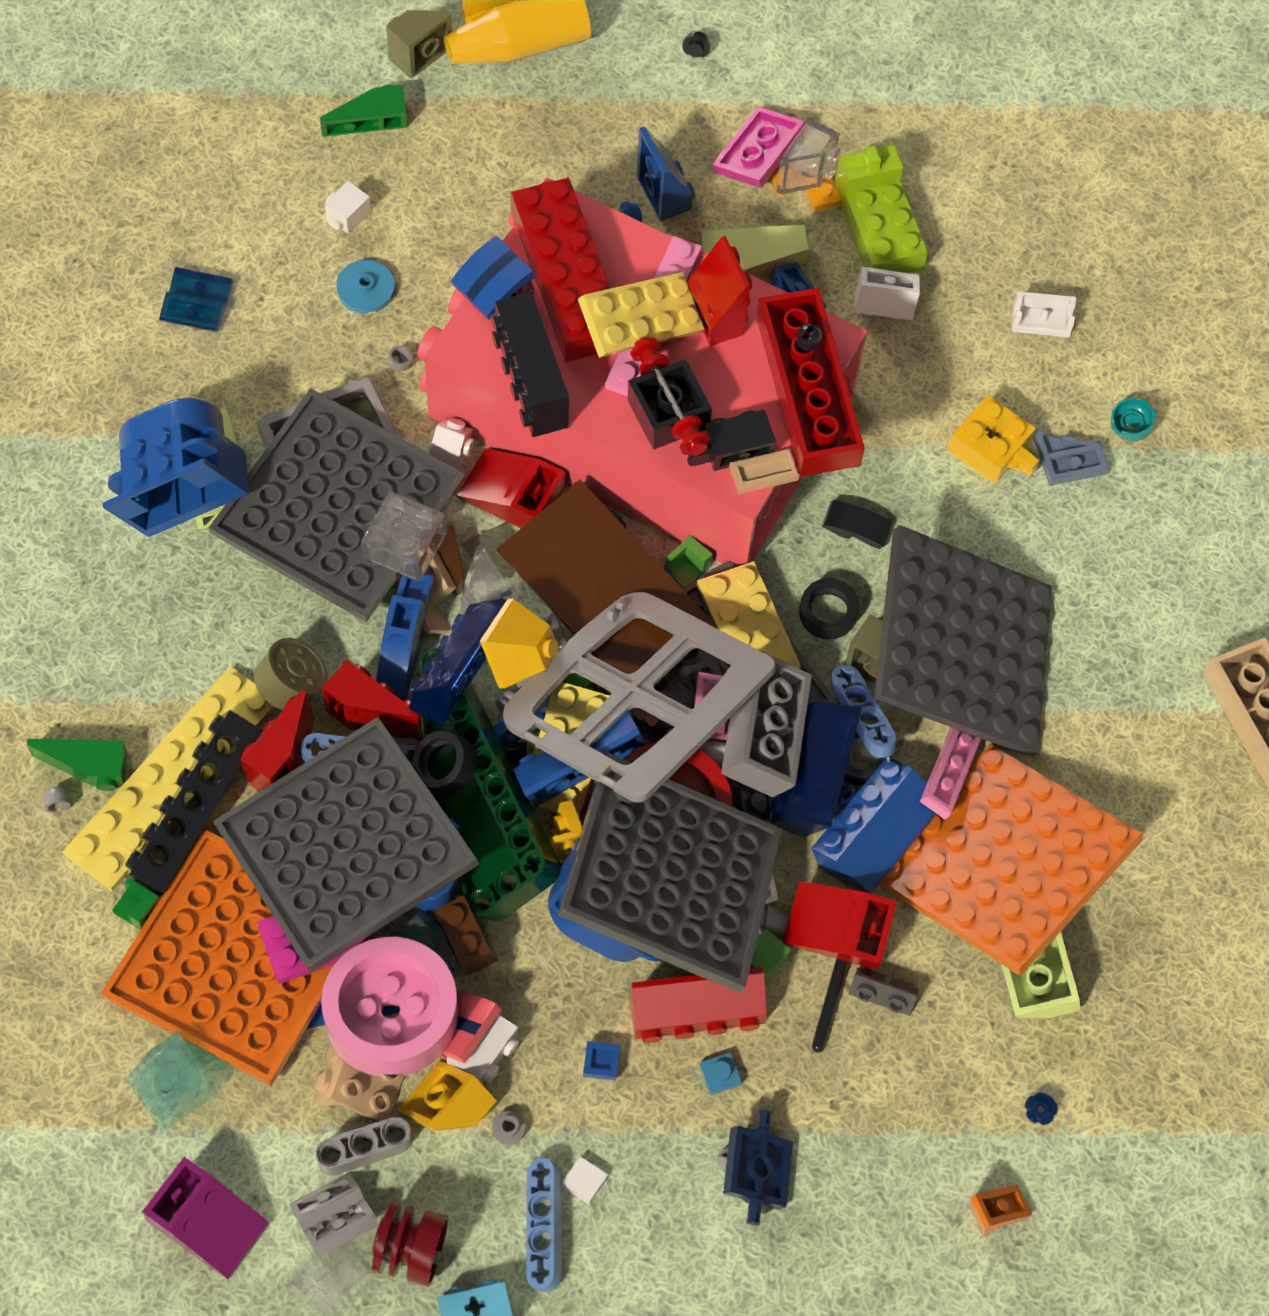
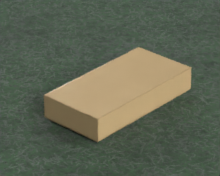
(764, 471)

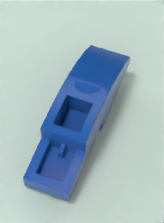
(402, 633)

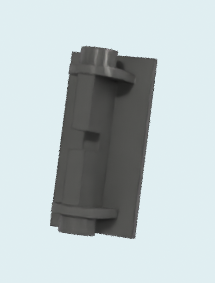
(896, 996)

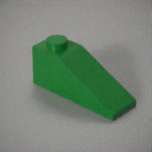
(372, 111)
(91, 761)

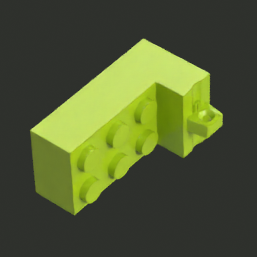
(879, 210)

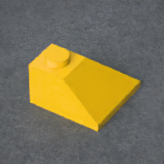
(518, 644)
(447, 1099)

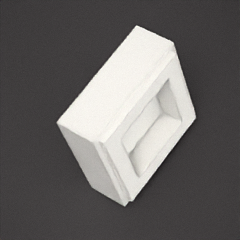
(584, 1180)

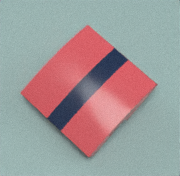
(473, 1022)

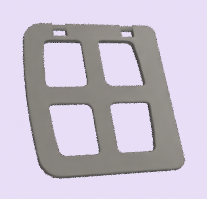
(636, 690)

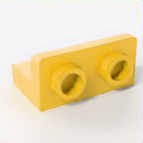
(565, 830)

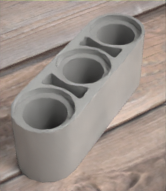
(376, 1134)

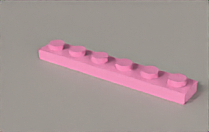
(679, 257)

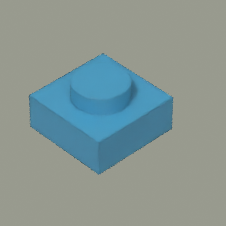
(720, 1074)

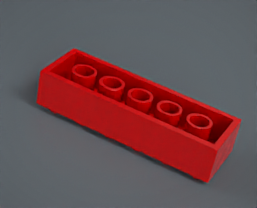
(560, 258)
(809, 384)

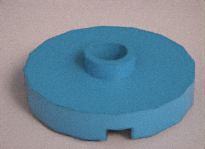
(365, 298)

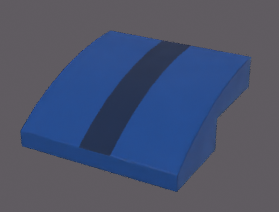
(491, 275)

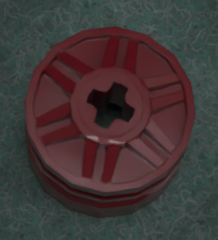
(409, 1243)

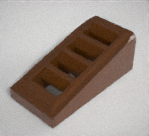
(450, 557)

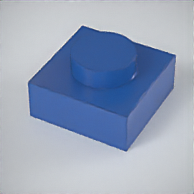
(601, 1061)

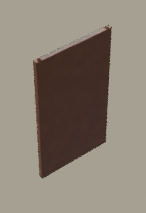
(583, 563)

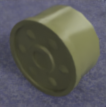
(289, 669)

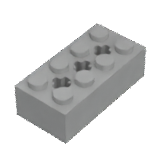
(768, 732)

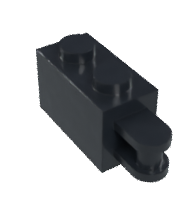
(736, 440)

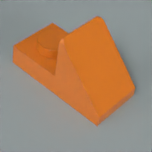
(999, 1208)

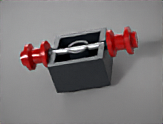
(668, 400)

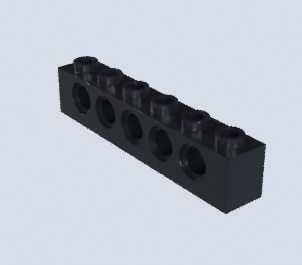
(142, 868)

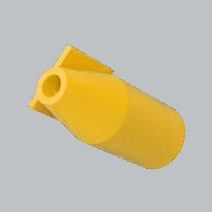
(515, 29)

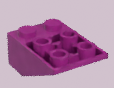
(205, 1218)

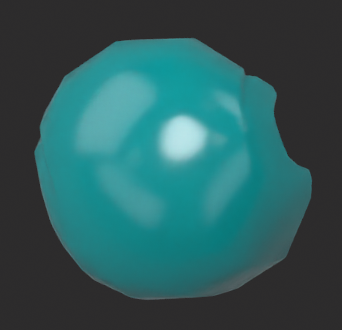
(1136, 414)

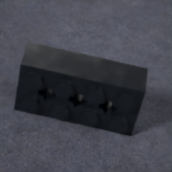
(530, 364)

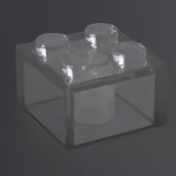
(404, 536)

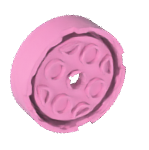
(383, 975)

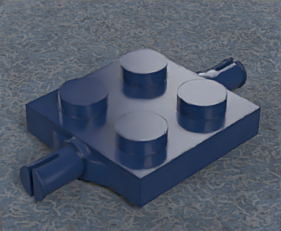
(758, 1167)

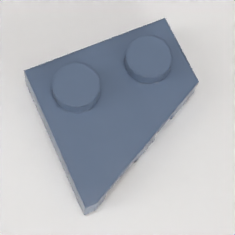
(1069, 458)

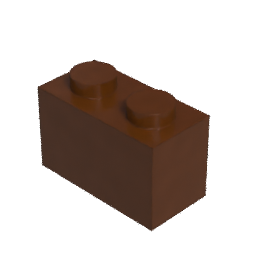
(466, 935)

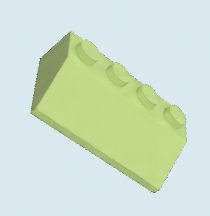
(1046, 986)

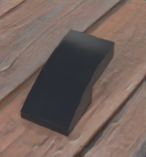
(854, 521)

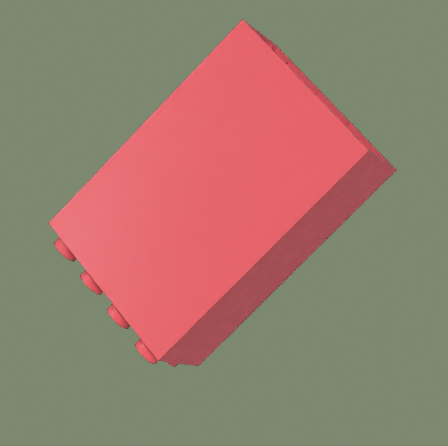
(603, 435)

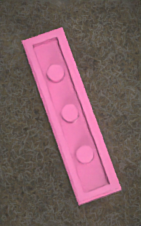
(950, 772)

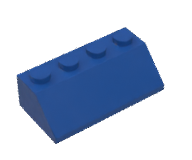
(547, 777)
(875, 827)

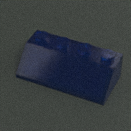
(455, 664)
(821, 770)

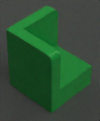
(135, 904)

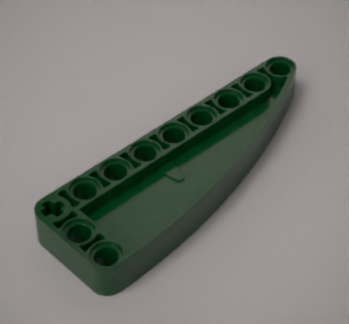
(488, 817)

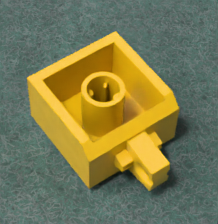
(994, 441)

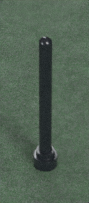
(829, 1006)

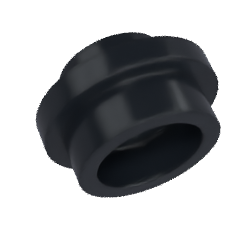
(696, 44)

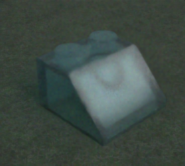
(171, 1082)

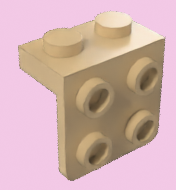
(356, 1090)

